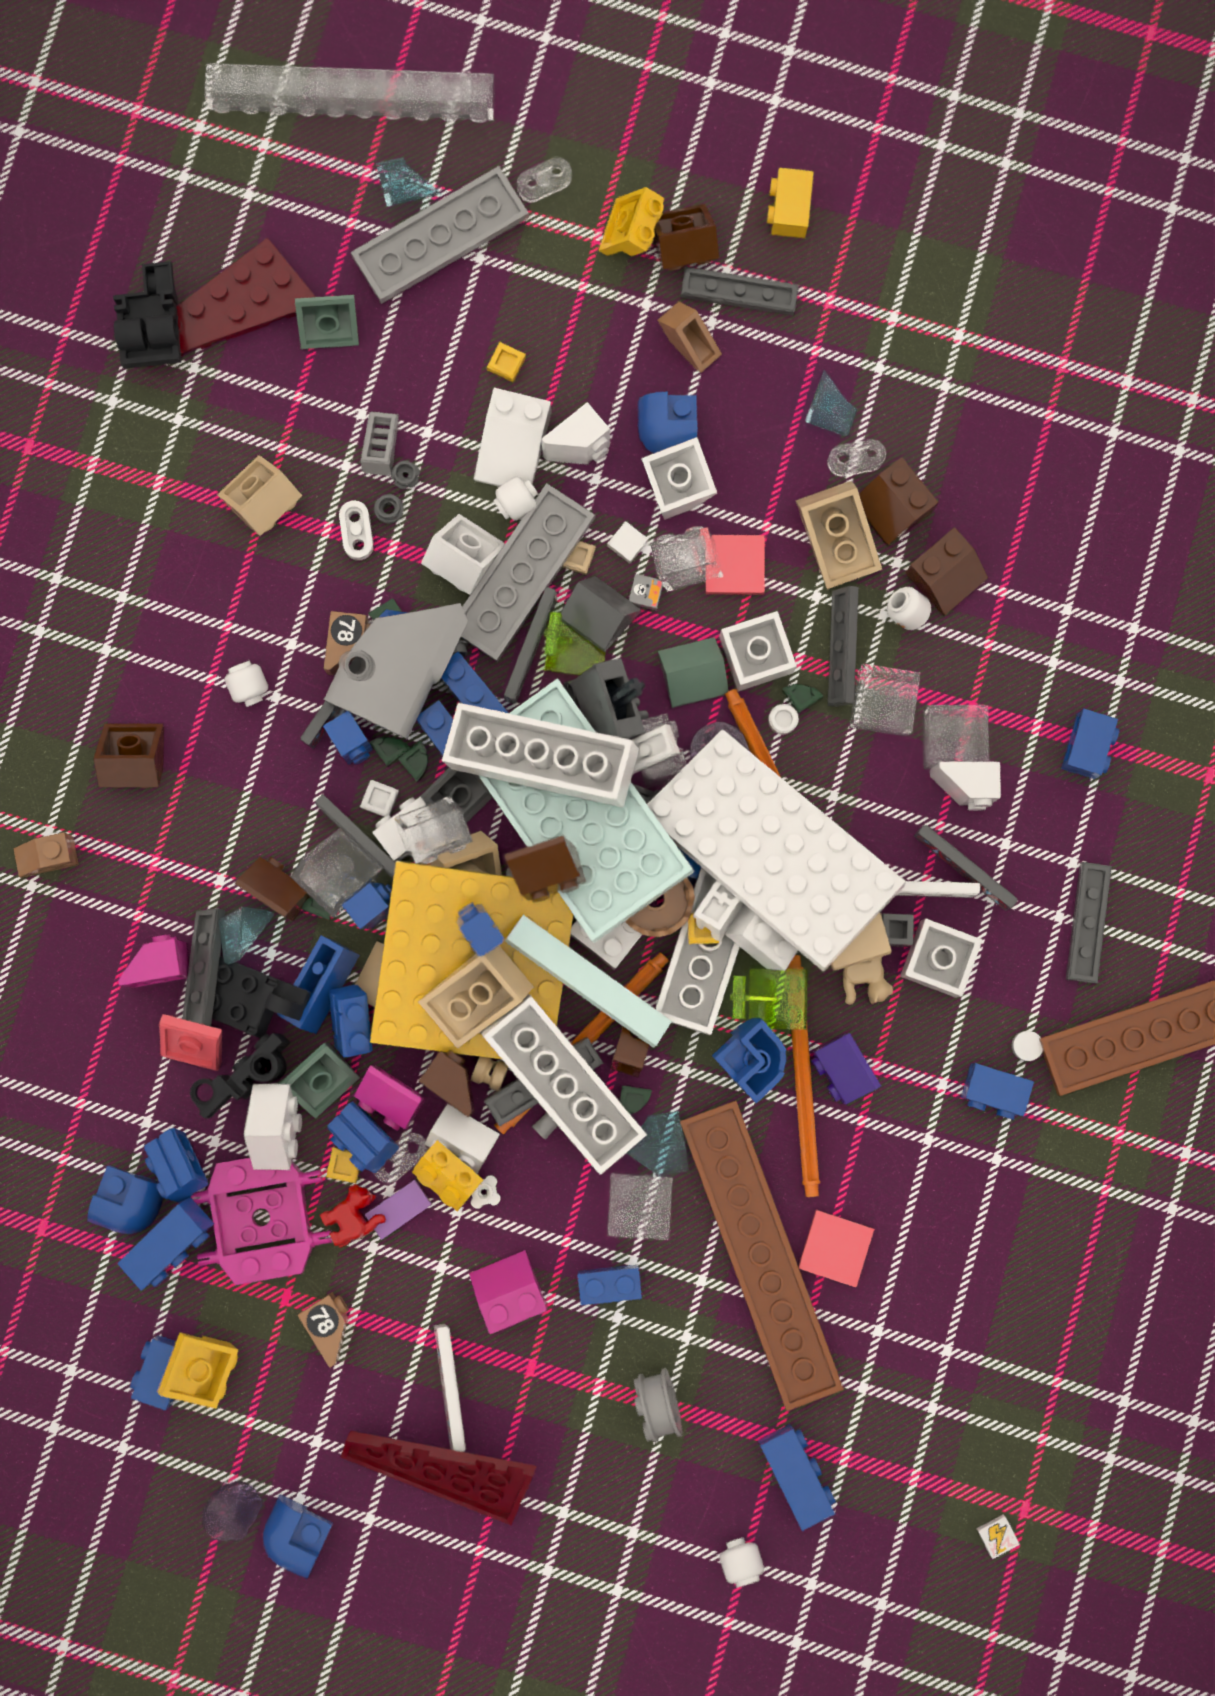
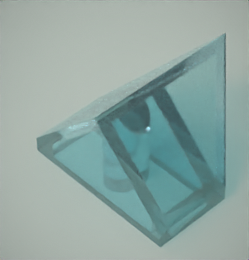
(402, 183)
(830, 408)
(240, 930)
(663, 1146)

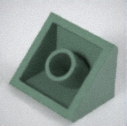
(327, 321)
(693, 672)
(321, 1079)

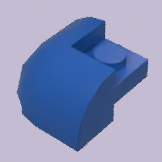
(666, 420)
(753, 1058)
(125, 1202)
(294, 1536)

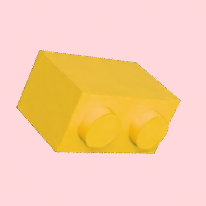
(791, 202)

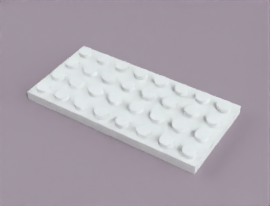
(774, 850)

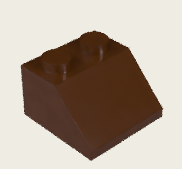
(686, 237)
(896, 501)
(948, 571)
(130, 755)
(546, 868)
(273, 887)
(450, 1081)

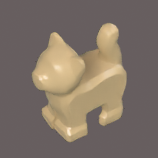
(866, 972)

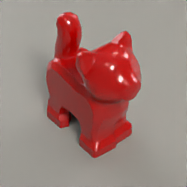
(349, 1218)

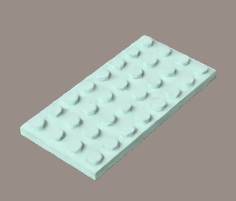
(620, 849)

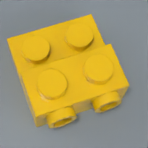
(632, 223)
(446, 1175)
(198, 1370)

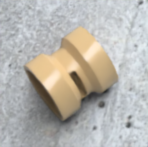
(483, 1070)

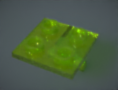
(568, 650)
(774, 997)

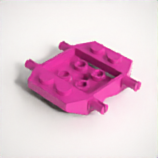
(237, 1228)

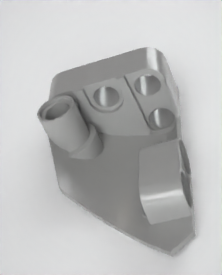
(398, 666)

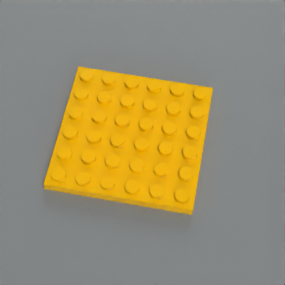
(427, 946)

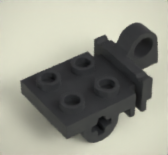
(148, 320)
(250, 998)
(246, 1071)

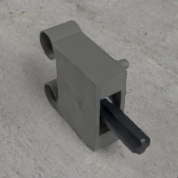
(609, 699)

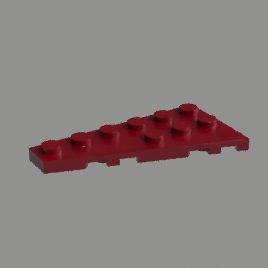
(241, 299)
(470, 1480)

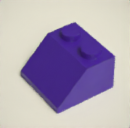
(845, 1069)

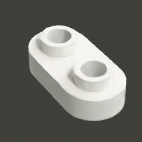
(356, 531)

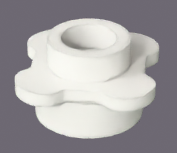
(491, 1197)

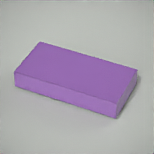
(400, 1208)

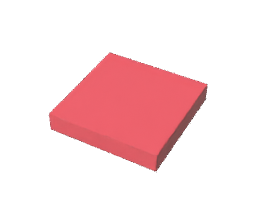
(742, 565)
(190, 1042)
(835, 1248)

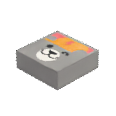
(646, 592)

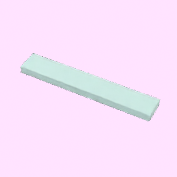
(588, 981)

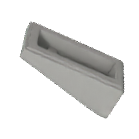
(379, 461)

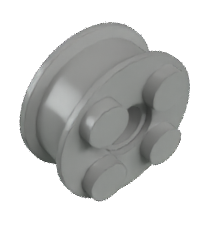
(658, 1405)

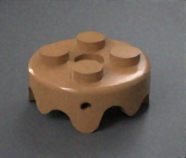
(669, 916)

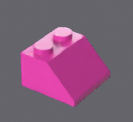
(157, 963)
(388, 1097)
(508, 1292)

